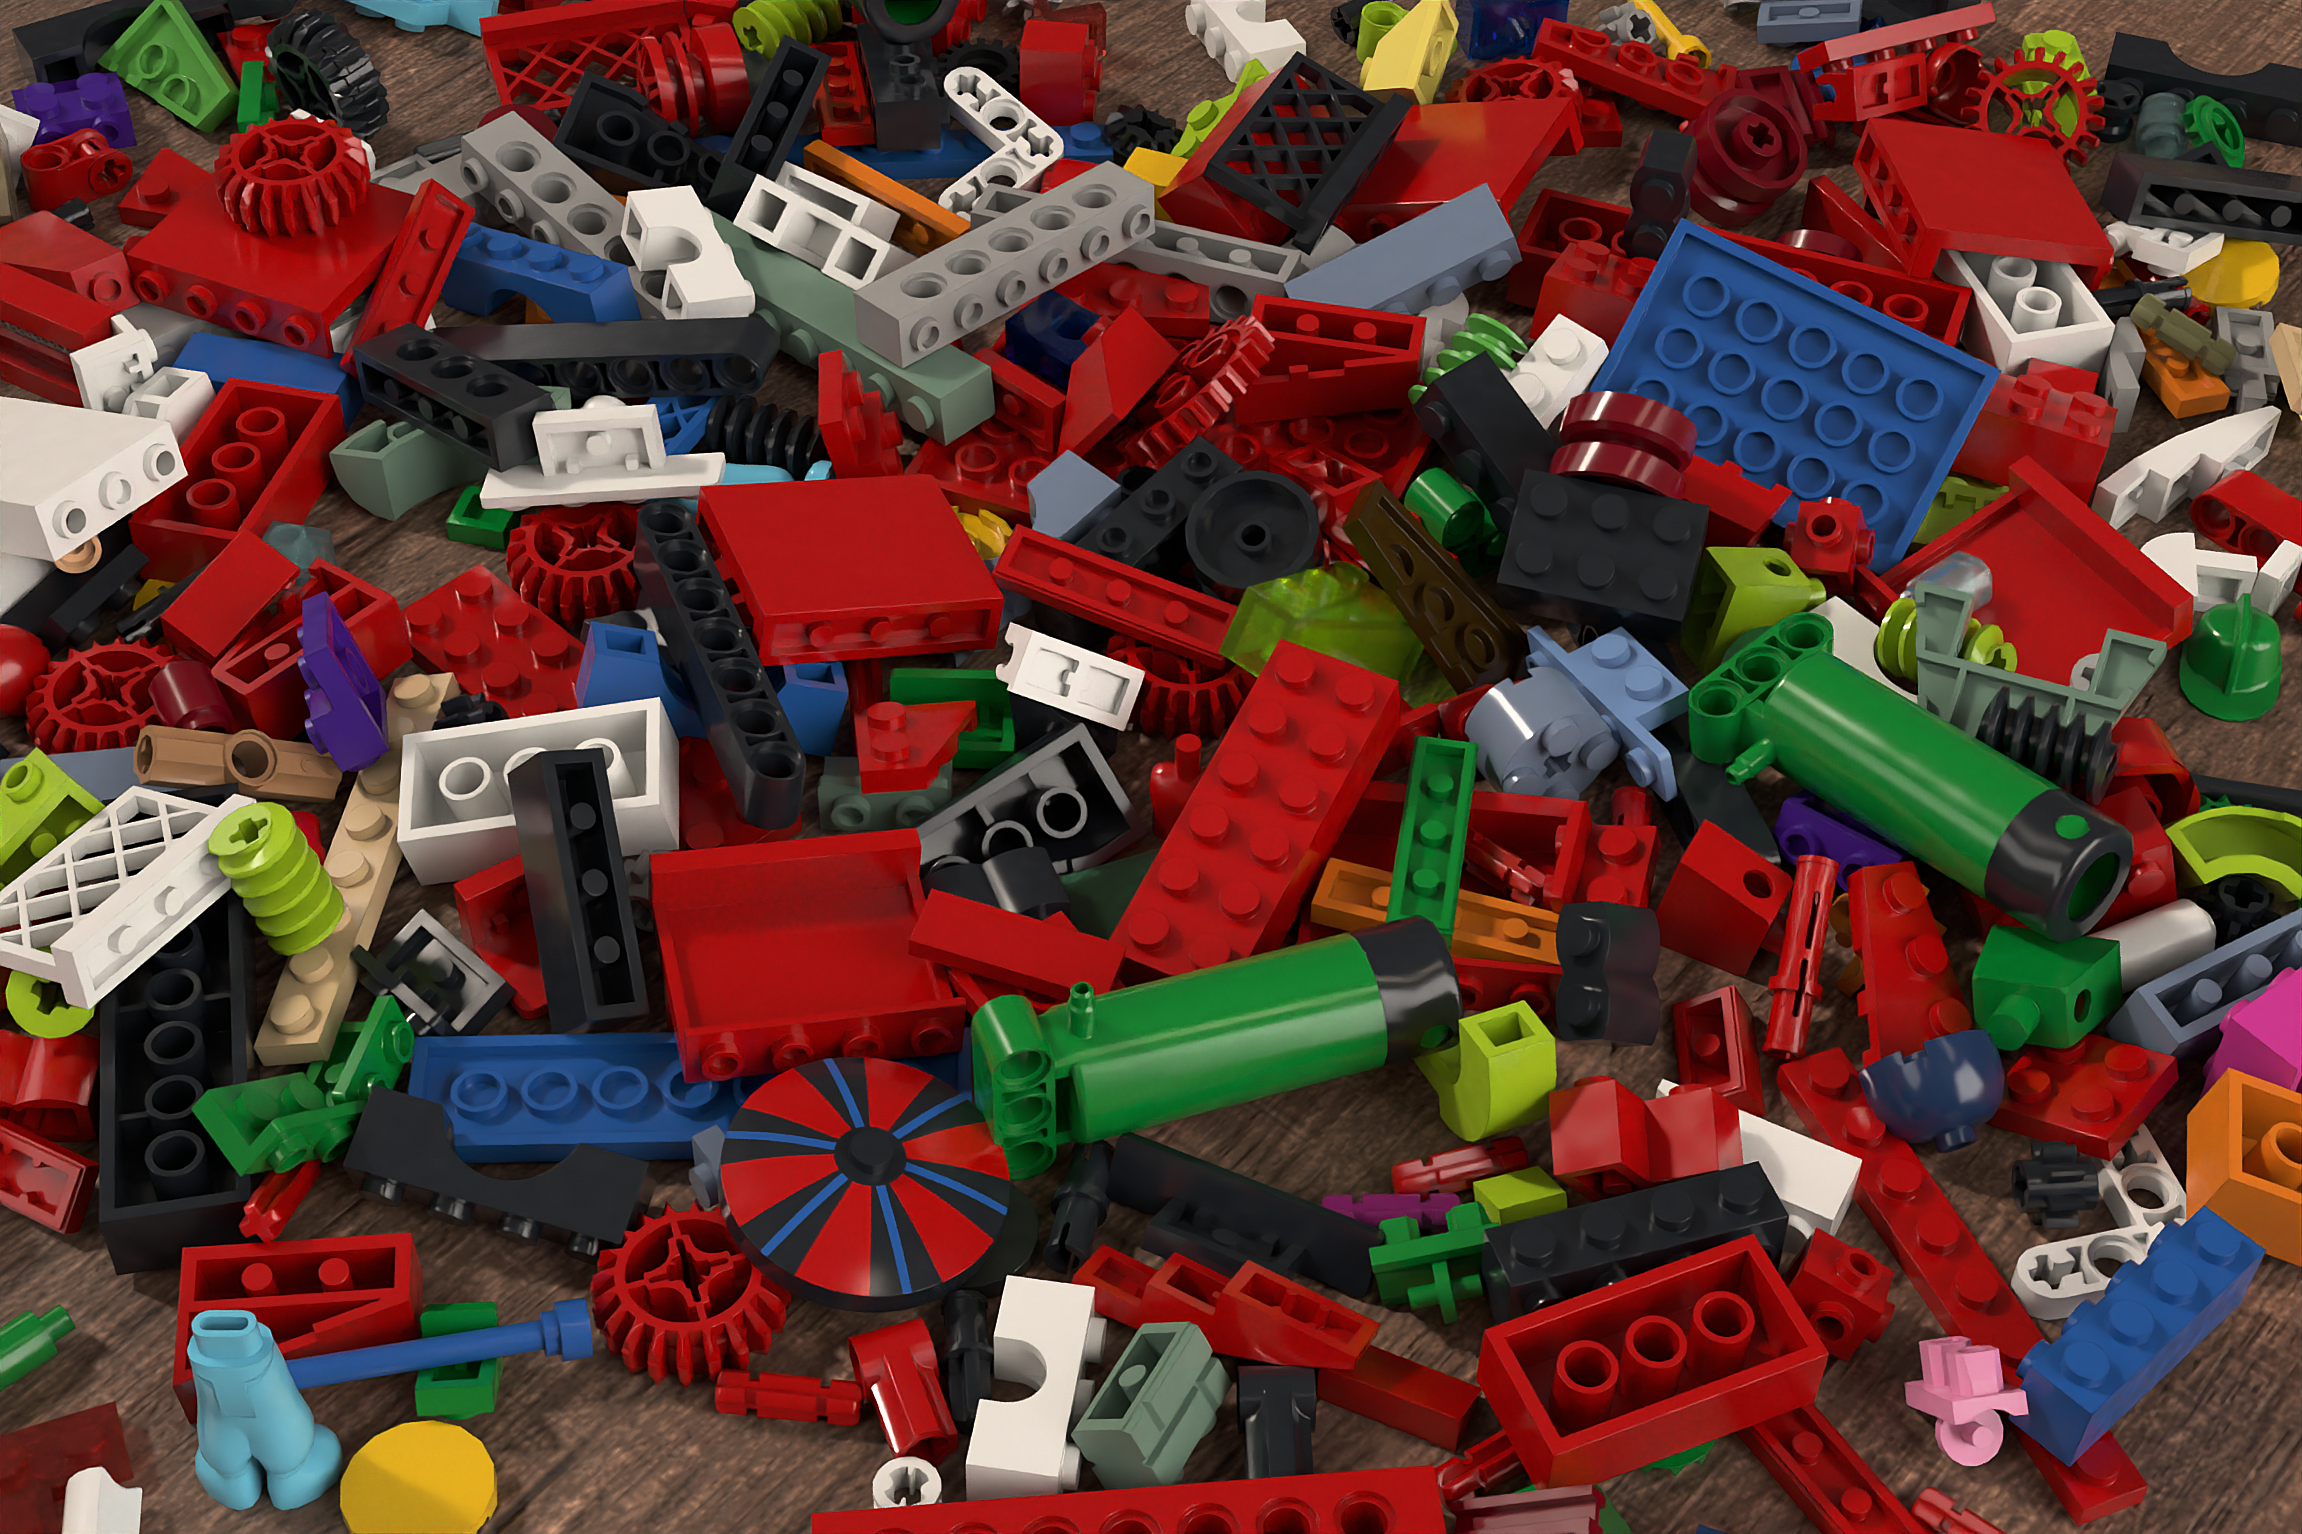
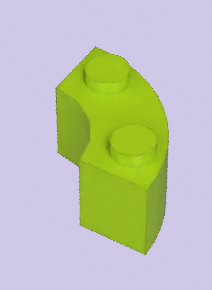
(2239, 843)

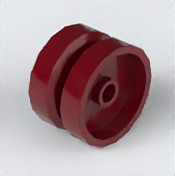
(1745, 157)
(1625, 443)

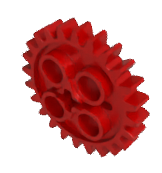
(1194, 390)

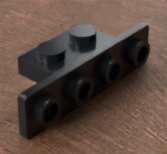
(68, 604)
(1234, 1219)

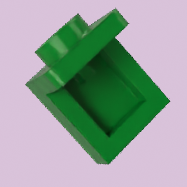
(460, 1388)

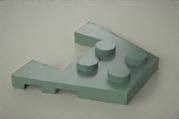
(1963, 689)

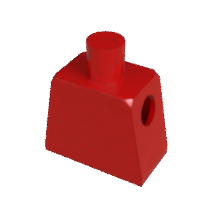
(1723, 903)

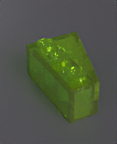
(1326, 611)

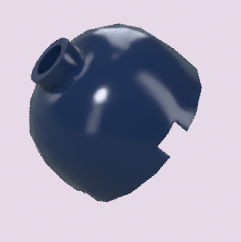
(1938, 1090)

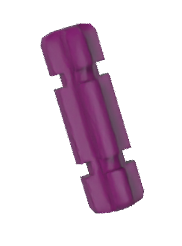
(1381, 1207)

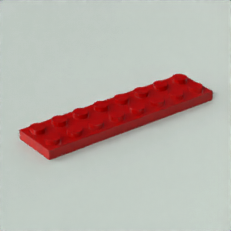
(532, 669)

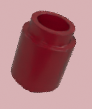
(190, 698)

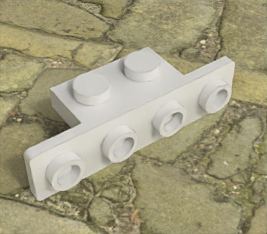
(600, 459)

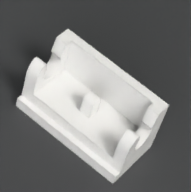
(1070, 677)

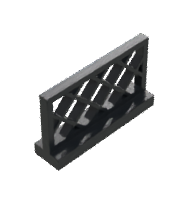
(1322, 194)

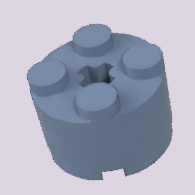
(1540, 737)

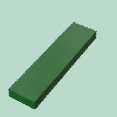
(1433, 832)

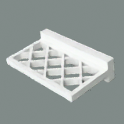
(133, 912)

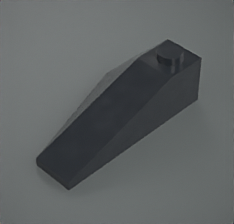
(630, 145)
(1043, 796)

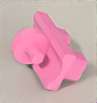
(1962, 1391)

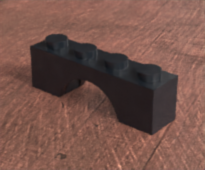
(74, 42)
(2262, 102)
(410, 1154)

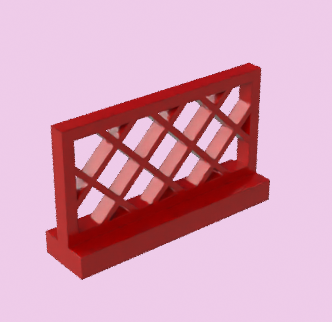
(569, 31)

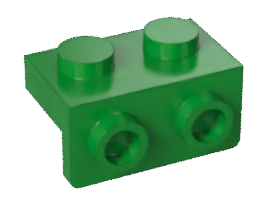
(993, 738)
(365, 1055)

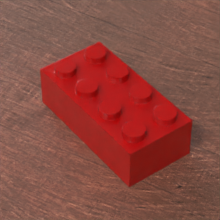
(1206, 205)
(247, 463)
(1650, 1366)

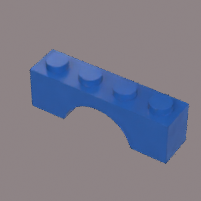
(561, 281)
(628, 666)

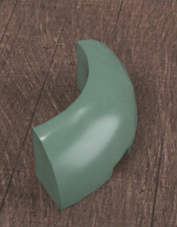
(402, 465)

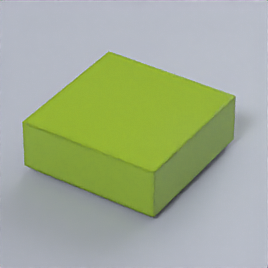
(1519, 1195)

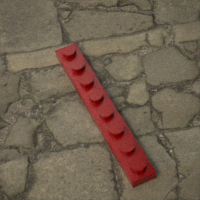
(1946, 1265)

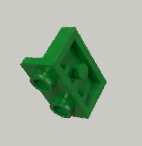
(277, 1123)

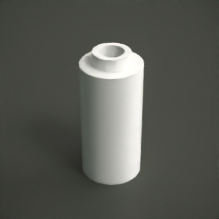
(2161, 941)

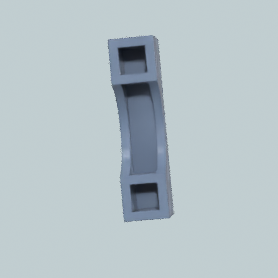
(1064, 504)

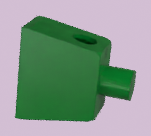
(2044, 989)

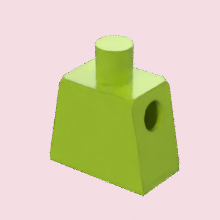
(1741, 592)

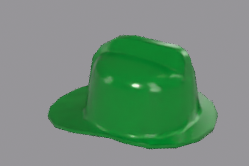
(2232, 662)

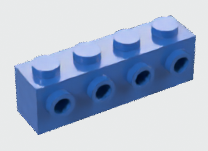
(2135, 1333)

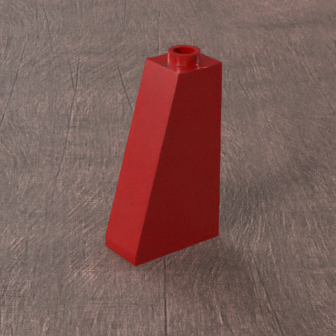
(69, 259)

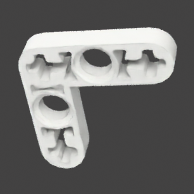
(1011, 149)
(2138, 1228)

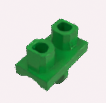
(1432, 1267)

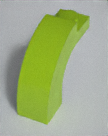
(1495, 1073)

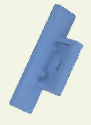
(1628, 692)

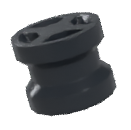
(2120, 103)

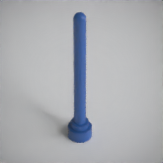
(558, 1332)

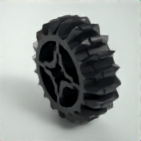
(327, 72)

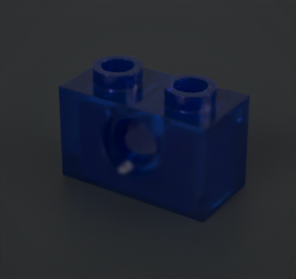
(1503, 26)
(1047, 336)

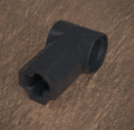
(1277, 1418)

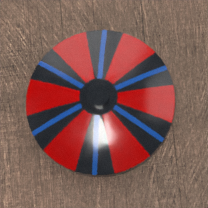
(863, 1184)

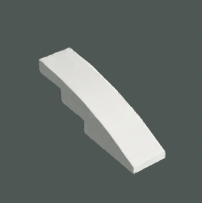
(2185, 466)

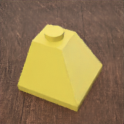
(1412, 55)

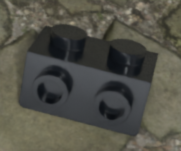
(437, 978)

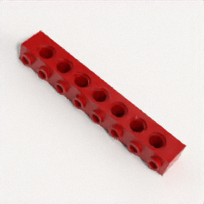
(1324, 1503)

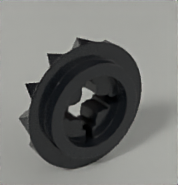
(1135, 128)

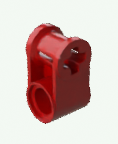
(71, 169)

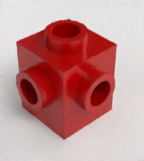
(1830, 543)
(1840, 1292)

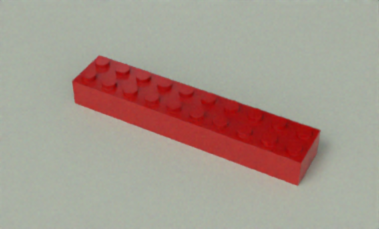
(2019, 418)

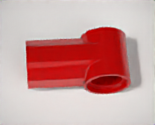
(902, 1381)

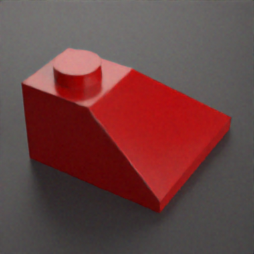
(1111, 377)

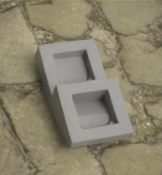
(2122, 371)

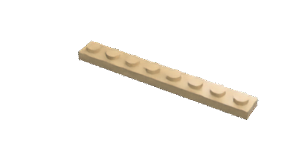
(362, 866)

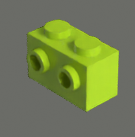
(38, 812)

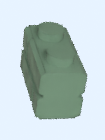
(1153, 1407)

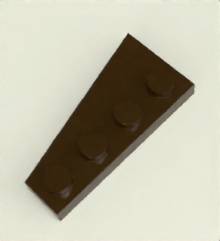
(1439, 600)

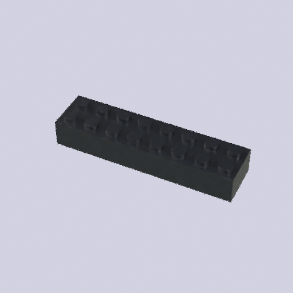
(164, 1041)

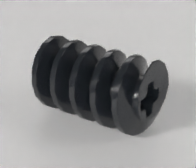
(762, 437)
(2052, 746)

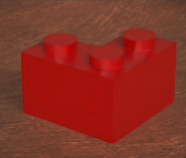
(1059, 72)
(1619, 1144)

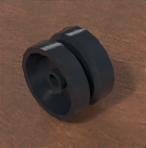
(1251, 533)

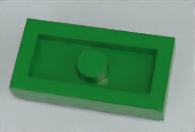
(258, 96)

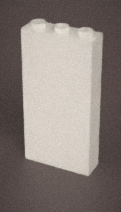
(76, 473)

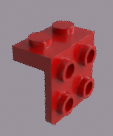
(501, 931)

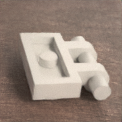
(2164, 250)

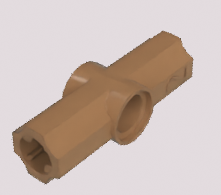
(203, 758)

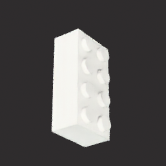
(2027, 311)
(458, 795)

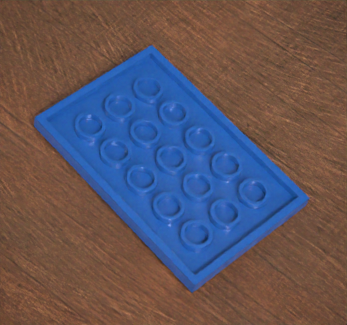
(1799, 384)

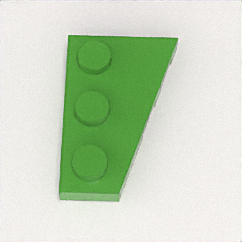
(174, 65)

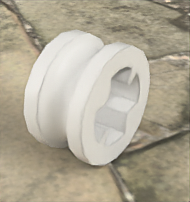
(905, 1473)

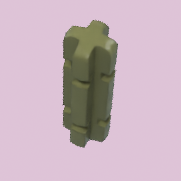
(2183, 334)

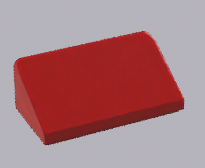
(1719, 1047)
(1403, 1396)

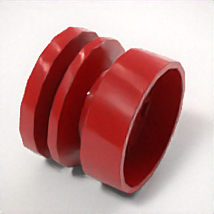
(703, 83)

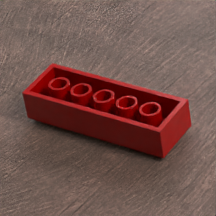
(1261, 816)

